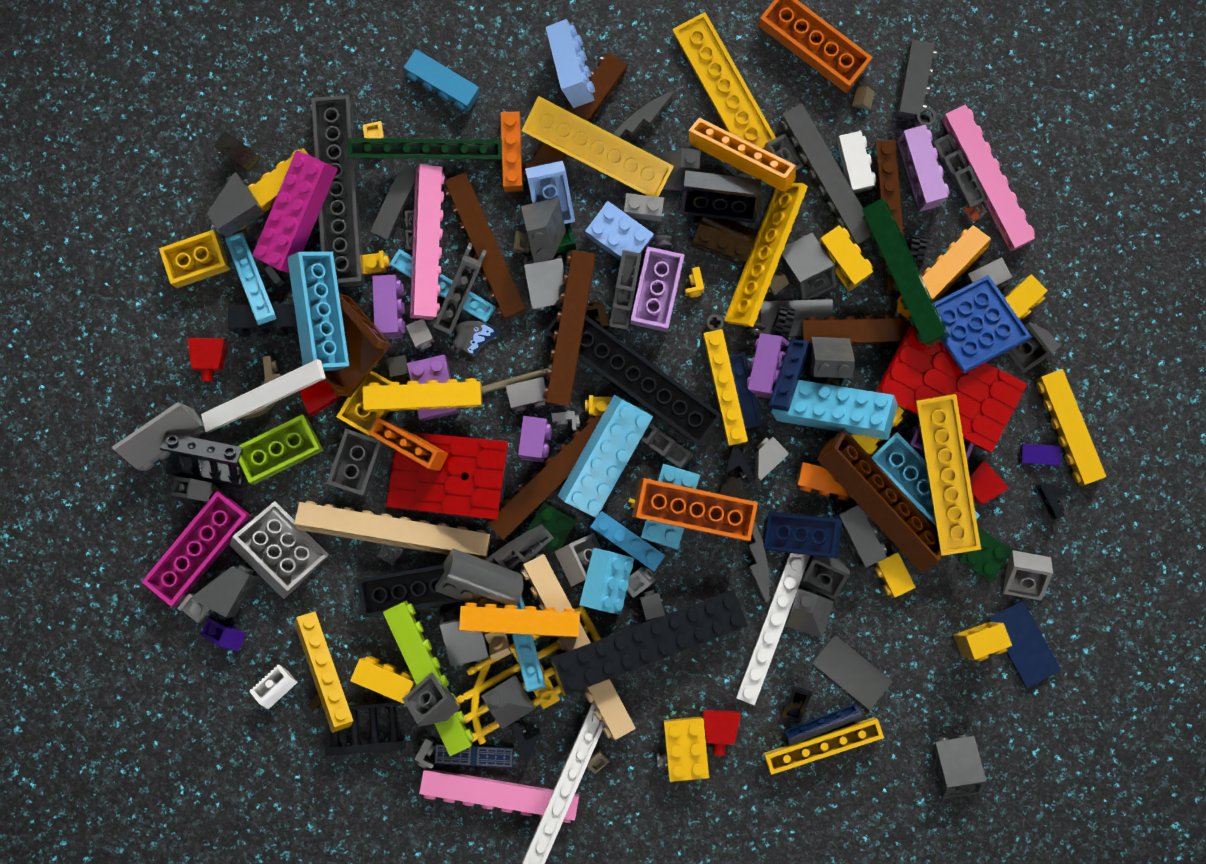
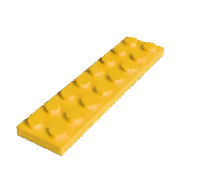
(722, 81)
(597, 147)
(765, 255)
(948, 474)

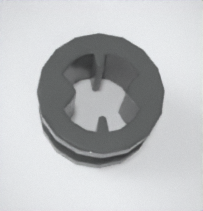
(663, 241)
(718, 318)
(756, 329)
(661, 761)

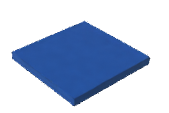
(979, 324)

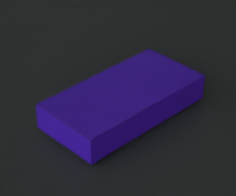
(1040, 454)

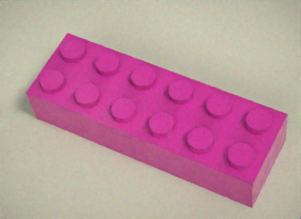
(294, 210)
(196, 549)

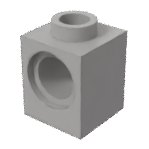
(420, 334)

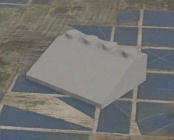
(144, 444)
(278, 549)

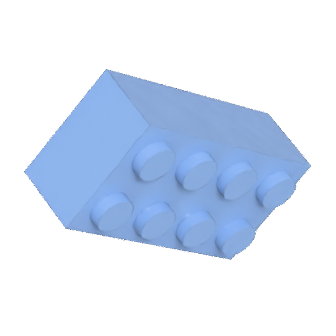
(570, 63)

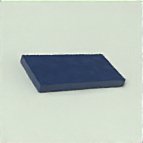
(803, 534)
(1029, 649)

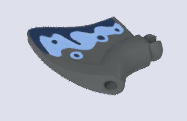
(472, 336)

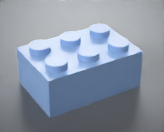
(551, 182)
(618, 232)

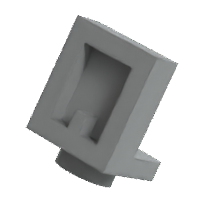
(563, 417)
(640, 581)
(193, 608)
(425, 750)

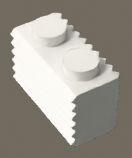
(273, 687)

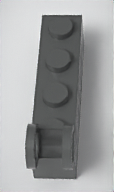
(915, 83)
(458, 291)

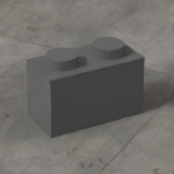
(191, 489)

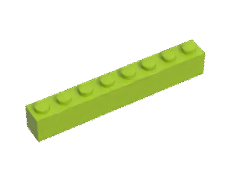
(421, 664)

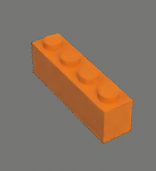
(511, 151)
(408, 444)
(819, 479)

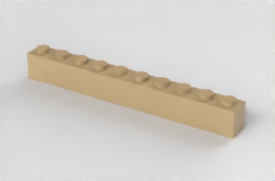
(390, 530)
(602, 695)

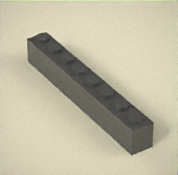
(826, 173)

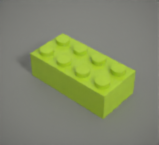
(279, 449)

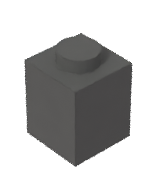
(652, 605)

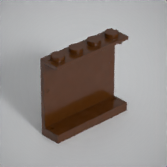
(364, 348)

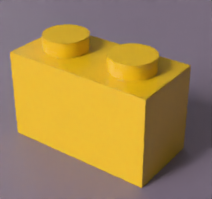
(894, 575)

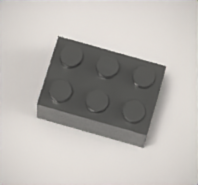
(355, 462)
(861, 537)

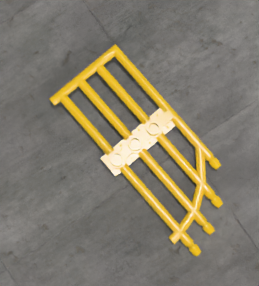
(545, 696)

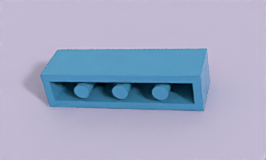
(441, 80)
(627, 541)

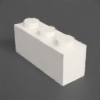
(856, 161)

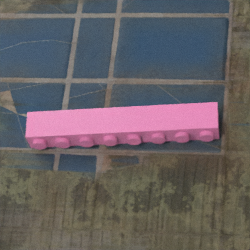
(1000, 200)
(426, 242)
(489, 793)

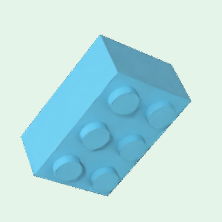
(606, 581)

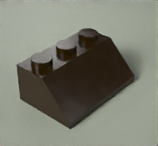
(725, 239)

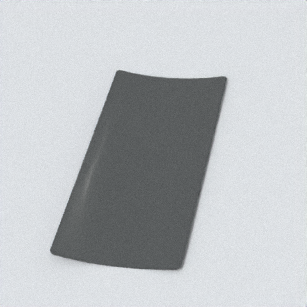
(803, 309)
(852, 672)

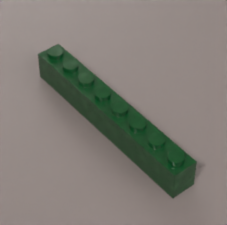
(424, 149)
(905, 273)

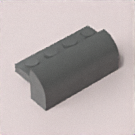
(479, 581)

